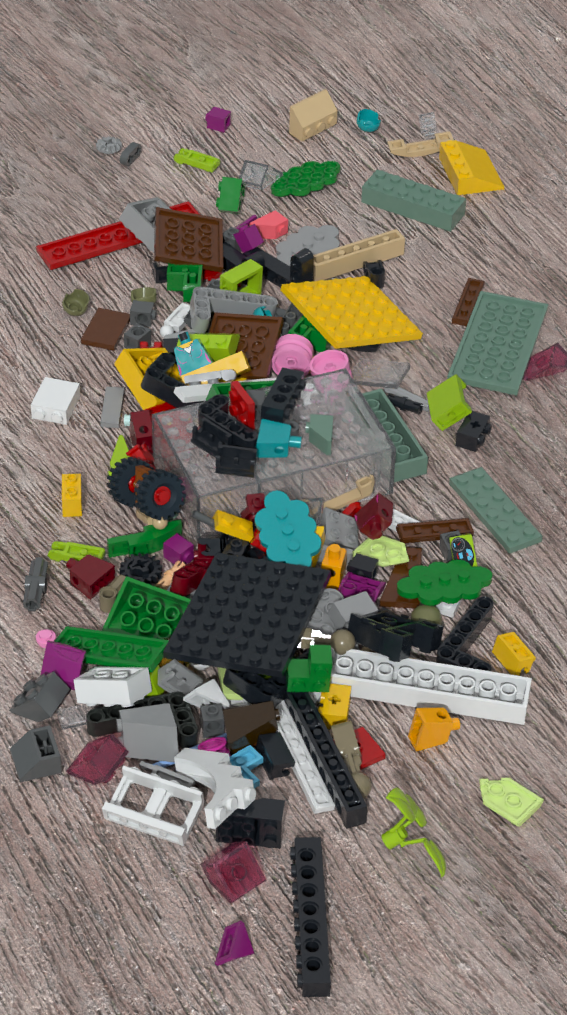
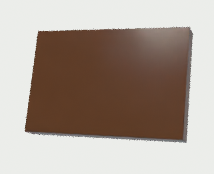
(106, 329)

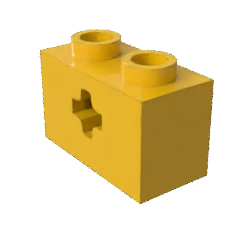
(71, 495)
(335, 704)

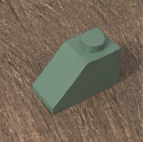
(320, 432)

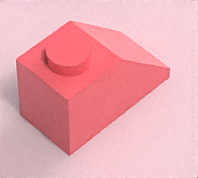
(271, 225)

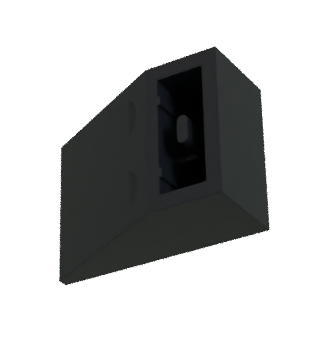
(258, 824)

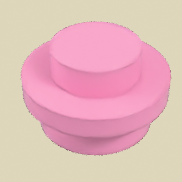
(43, 636)

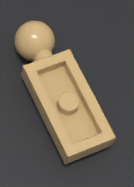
(150, 521)

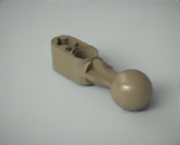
(340, 640)
(348, 747)

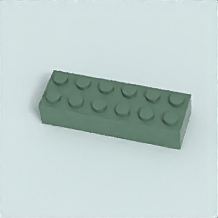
(413, 200)
(410, 456)

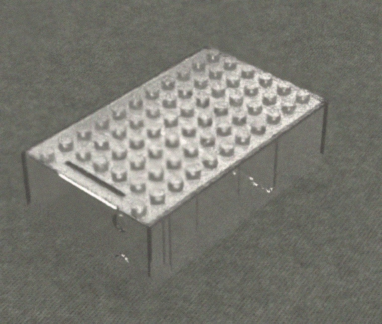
(357, 450)

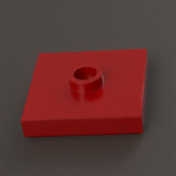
(369, 749)

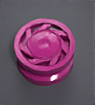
(215, 744)

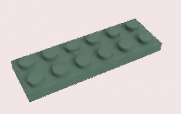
(495, 510)

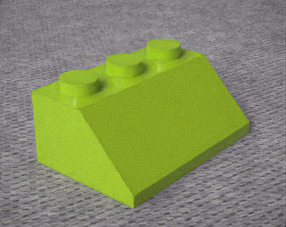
(217, 344)

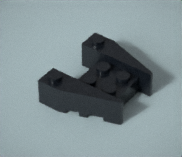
(395, 634)

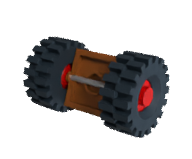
(150, 489)

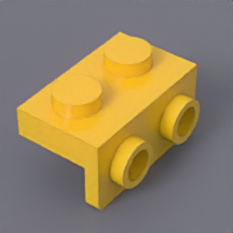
(233, 525)

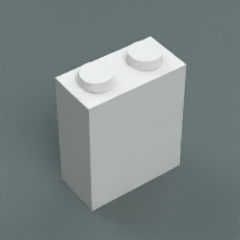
(55, 400)

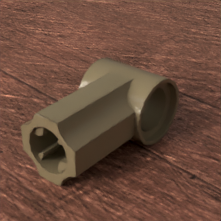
(108, 594)

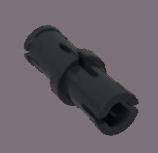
(405, 404)

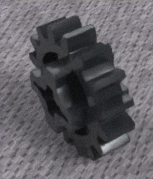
(142, 568)

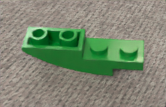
(145, 542)

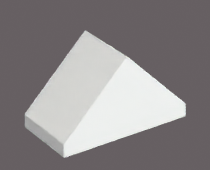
(207, 695)

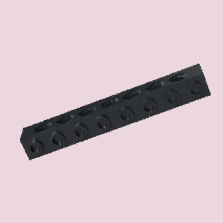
(327, 759)
(311, 918)

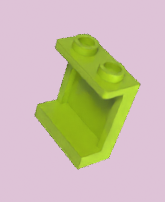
(448, 402)

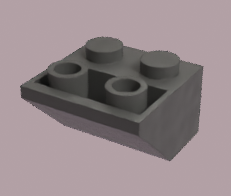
(40, 697)
(36, 754)

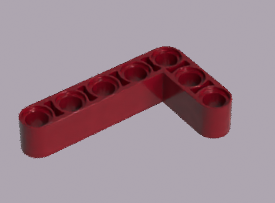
(188, 577)

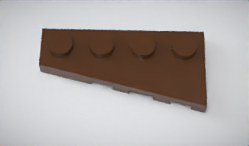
(390, 597)

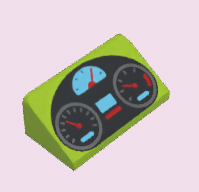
(463, 548)

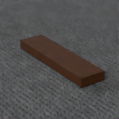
(467, 301)
(431, 530)

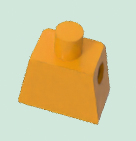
(335, 559)
(431, 727)

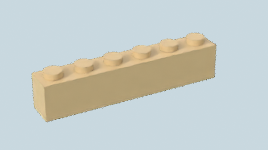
(351, 256)

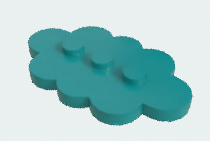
(287, 530)

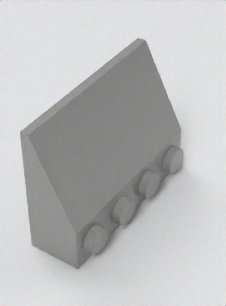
(140, 219)

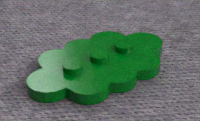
(306, 178)
(444, 582)

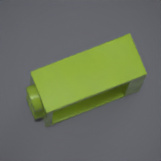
(248, 270)

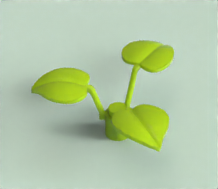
(398, 834)

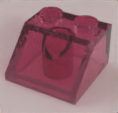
(98, 760)
(233, 871)

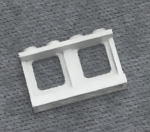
(149, 819)

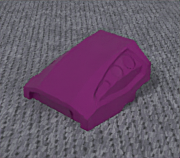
(355, 584)
(64, 661)

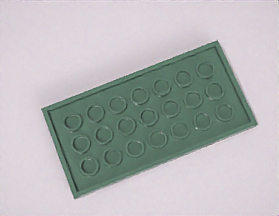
(498, 342)

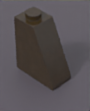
(248, 722)

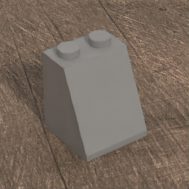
(148, 732)

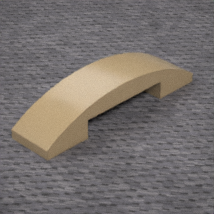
(420, 148)

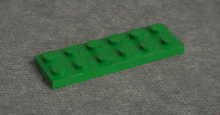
(114, 648)

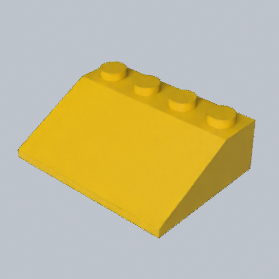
(468, 168)
(133, 366)

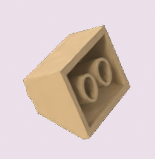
(312, 115)

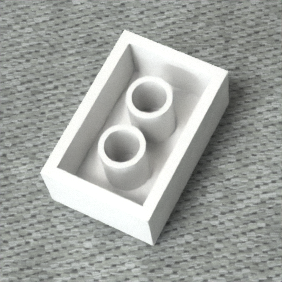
(112, 686)

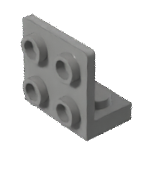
(339, 529)

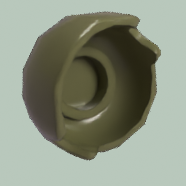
(144, 294)
(76, 302)
(428, 613)

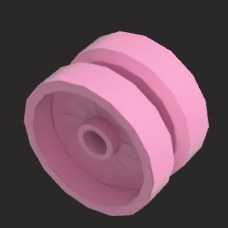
(292, 353)
(329, 361)

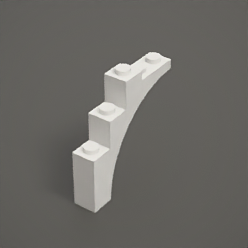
(221, 777)

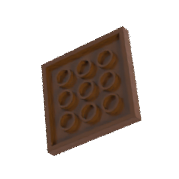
(188, 239)
(256, 340)

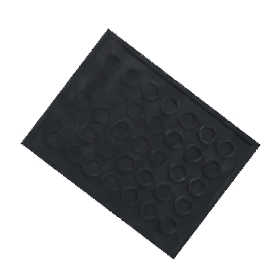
(248, 615)

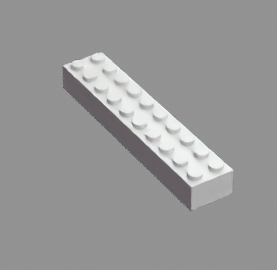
(433, 685)

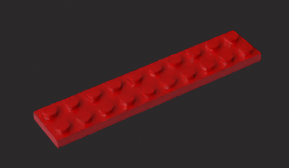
(94, 242)

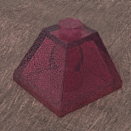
(547, 363)

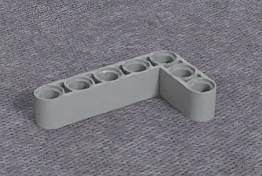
(209, 300)

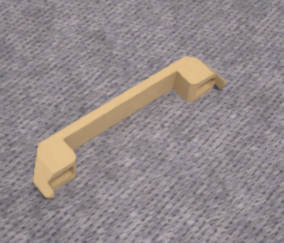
(364, 489)

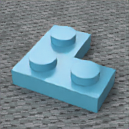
(248, 759)

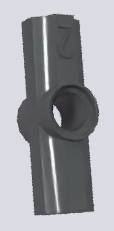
(35, 584)

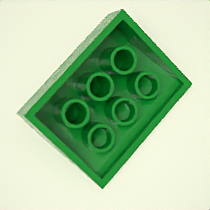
(145, 610)

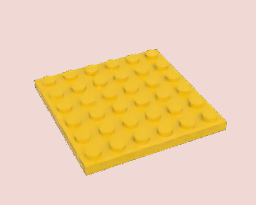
(351, 312)

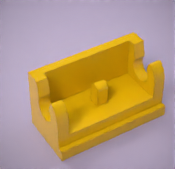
(513, 653)

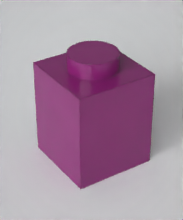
(218, 119)
(248, 237)
(178, 549)

